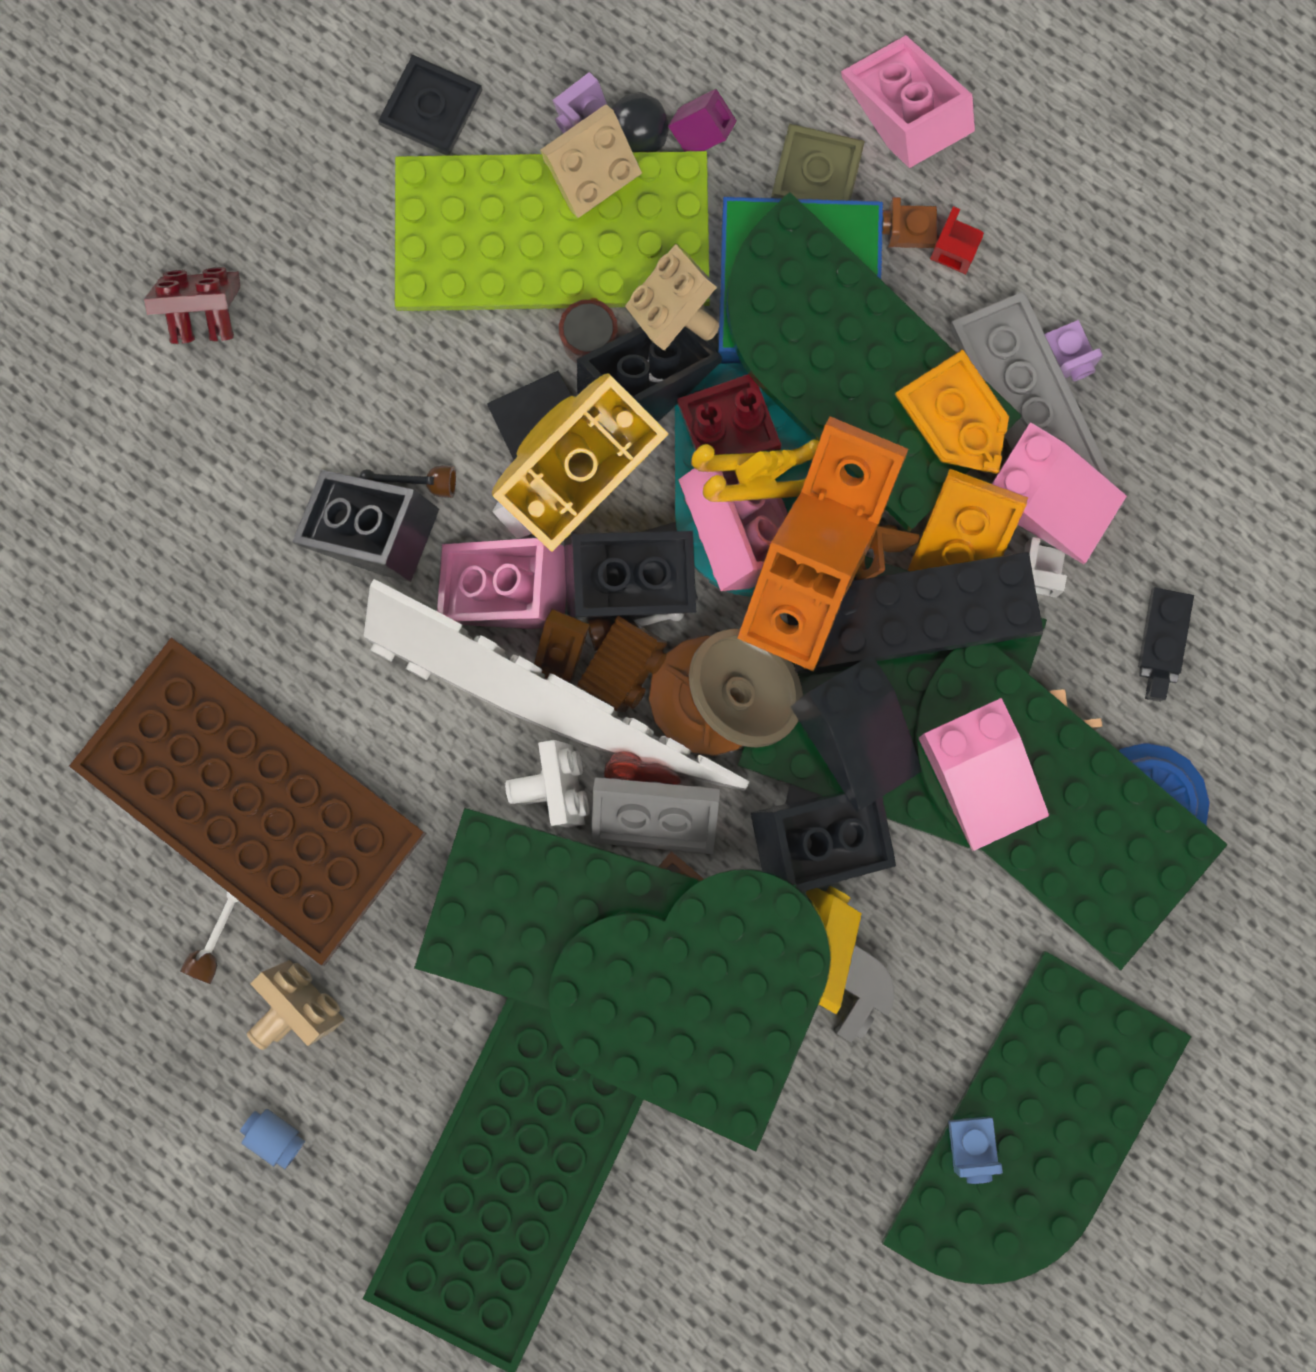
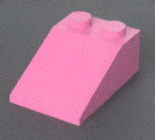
(911, 100)
(1066, 495)
(501, 583)
(985, 774)

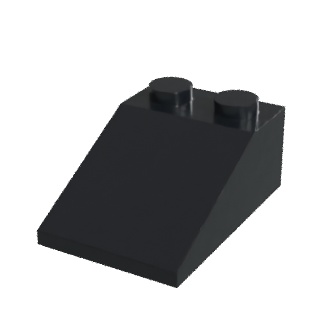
(649, 372)
(367, 524)
(629, 574)
(860, 732)
(823, 840)

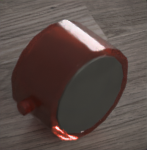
(587, 327)

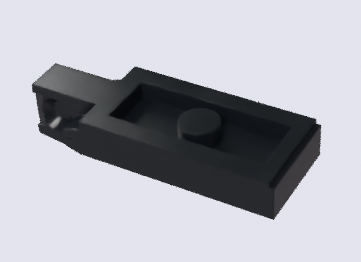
(1164, 640)

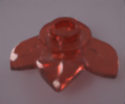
(630, 767)

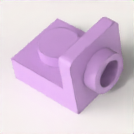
(578, 102)
(1073, 351)

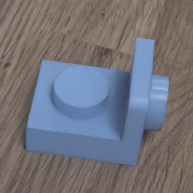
(974, 1149)

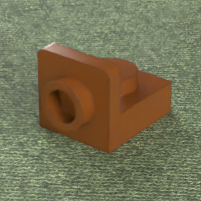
(910, 225)

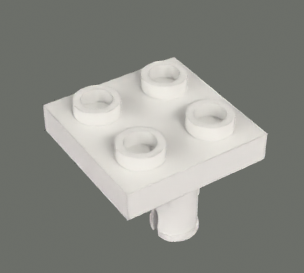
(555, 785)

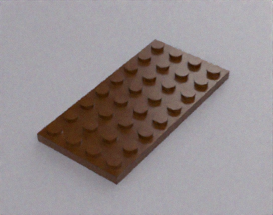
(248, 801)

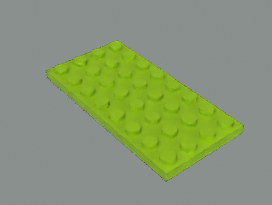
(504, 238)

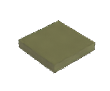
(817, 165)

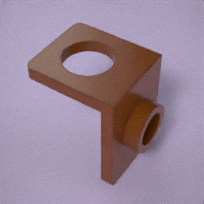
(886, 539)

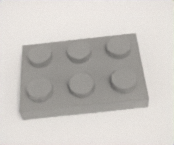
(654, 815)

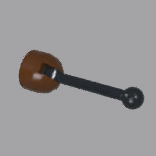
(439, 480)

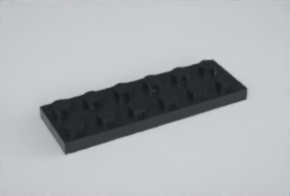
(933, 611)

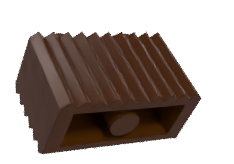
(623, 664)

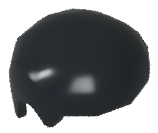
(642, 122)

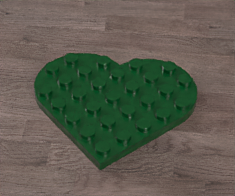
(698, 1003)

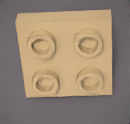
(591, 161)
(674, 299)
(294, 1007)

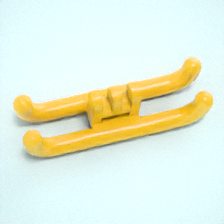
(754, 472)

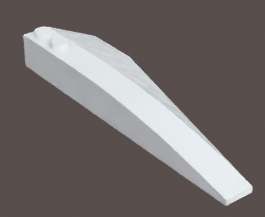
(517, 686)

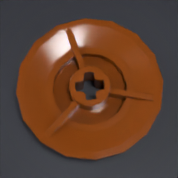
(675, 708)

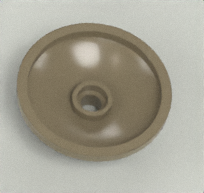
(756, 678)

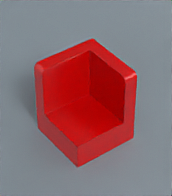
(957, 244)

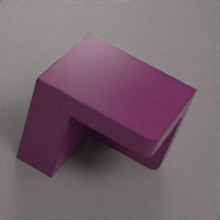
(702, 122)

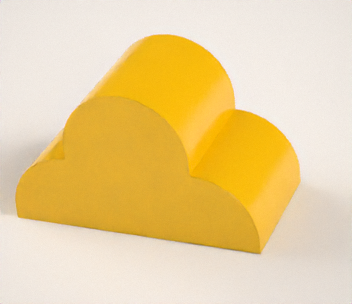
(576, 459)

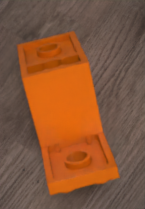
(821, 543)

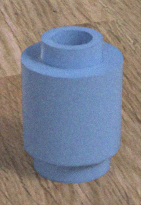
(271, 1138)

